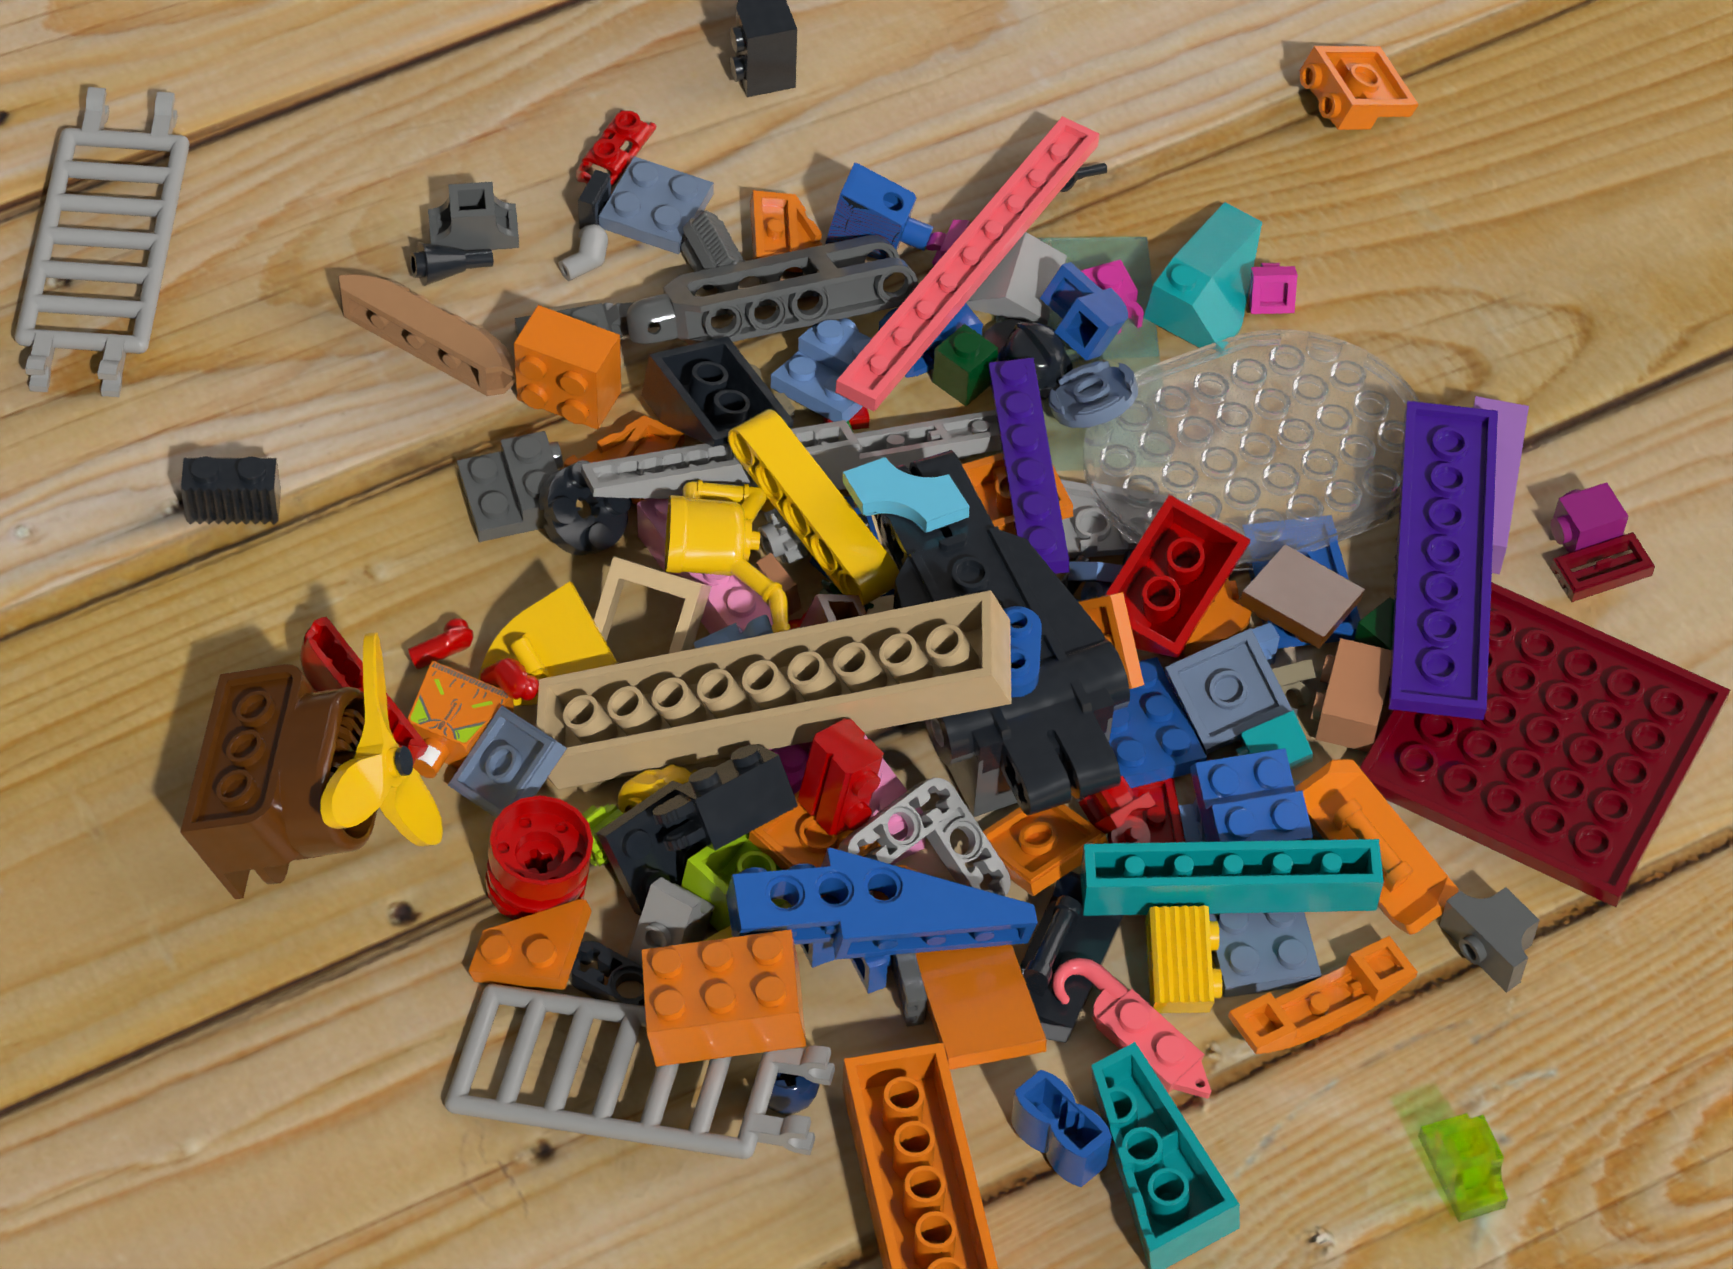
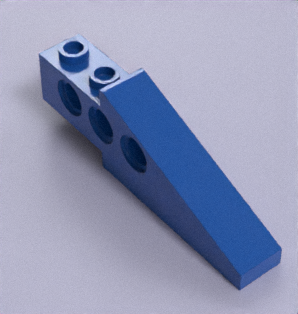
(917, 918)

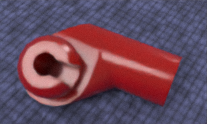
(454, 639)
(511, 678)

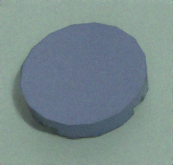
(1093, 394)

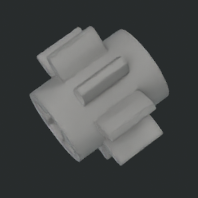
(780, 539)

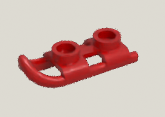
(607, 151)

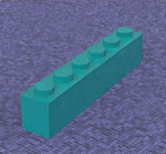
(1232, 876)

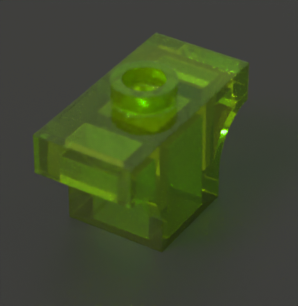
(1466, 1164)

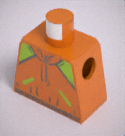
(452, 716)

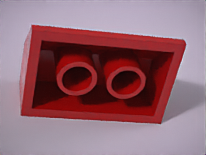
(1176, 575)

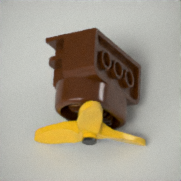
(300, 773)

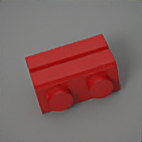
(840, 777)

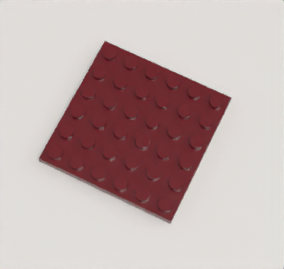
(1571, 753)

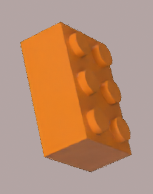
(723, 998)

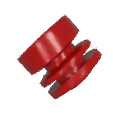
(537, 856)

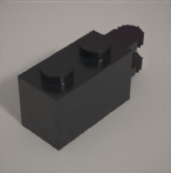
(728, 800)

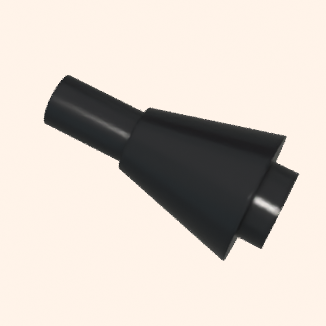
(438, 262)

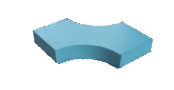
(924, 500)

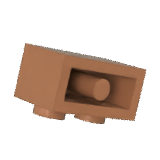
(1354, 695)

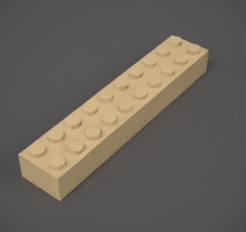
(778, 688)

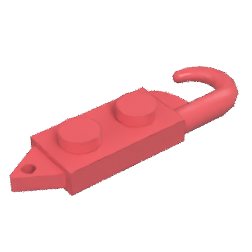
(1129, 1019)

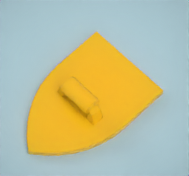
(552, 639)

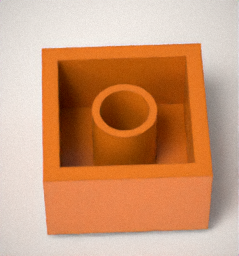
(567, 367)

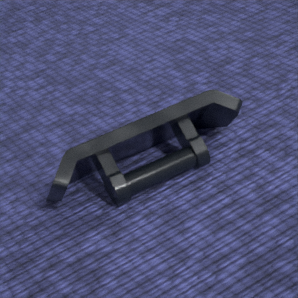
(1061, 937)

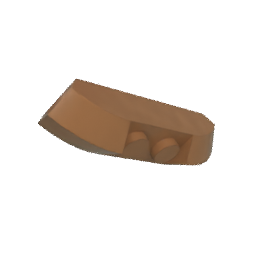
(428, 332)

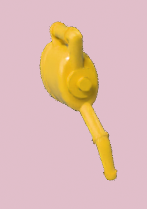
(715, 535)

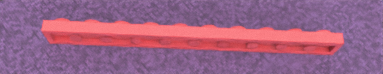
(966, 264)

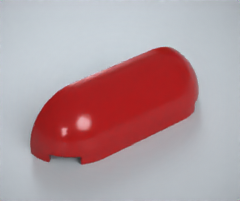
(333, 664)

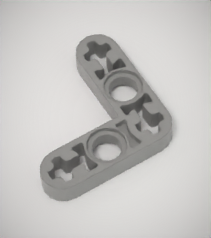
(937, 827)

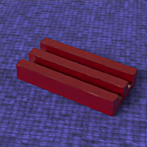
(1605, 573)

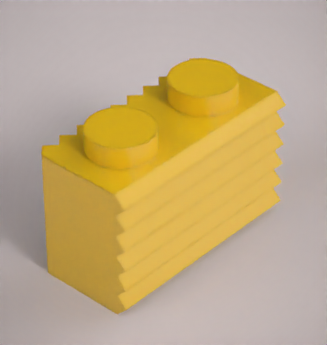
(1181, 959)

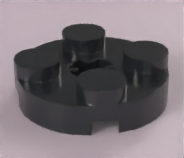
(567, 527)

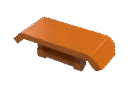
(1349, 807)

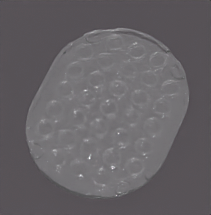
(1263, 433)

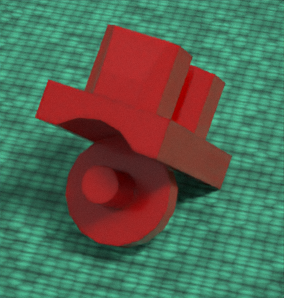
(1116, 812)

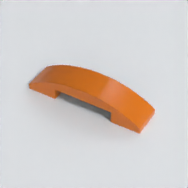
(1326, 1002)

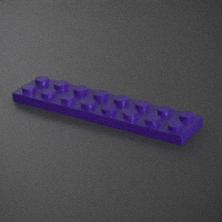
(1444, 561)

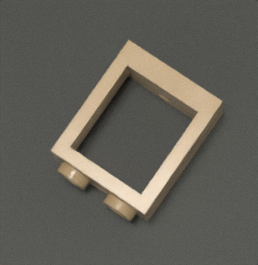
(694, 592)

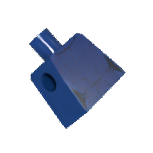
(877, 207)

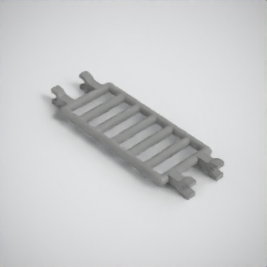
(114, 345)

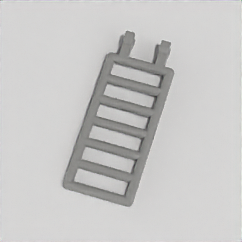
(756, 1127)

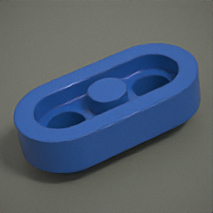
(1024, 649)

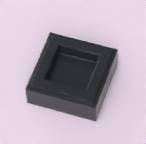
(594, 198)

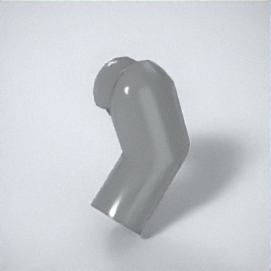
(590, 255)

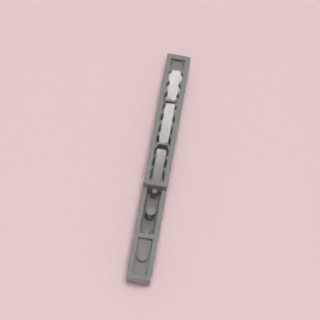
(830, 444)

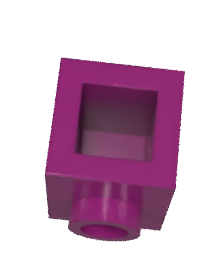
(1588, 517)

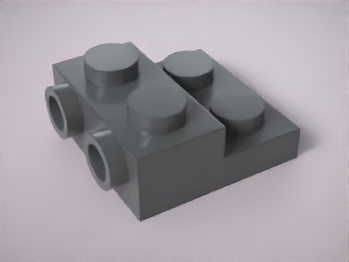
(507, 485)

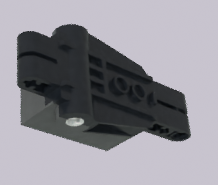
(1059, 732)

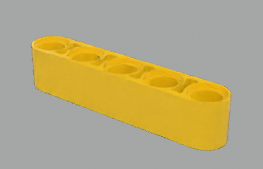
(813, 507)

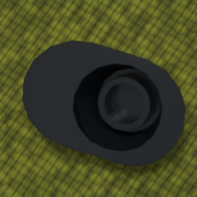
(1026, 339)

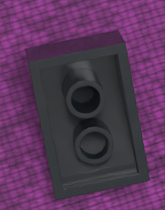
(764, 46)
(706, 390)

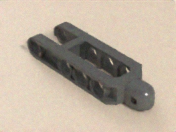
(829, 271)

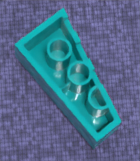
(1164, 1170)

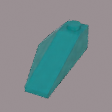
(1208, 280)

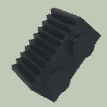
(231, 490)

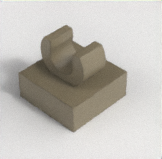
(1291, 677)

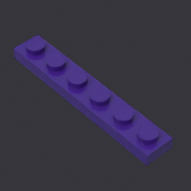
(1028, 460)

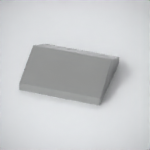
(1019, 281)

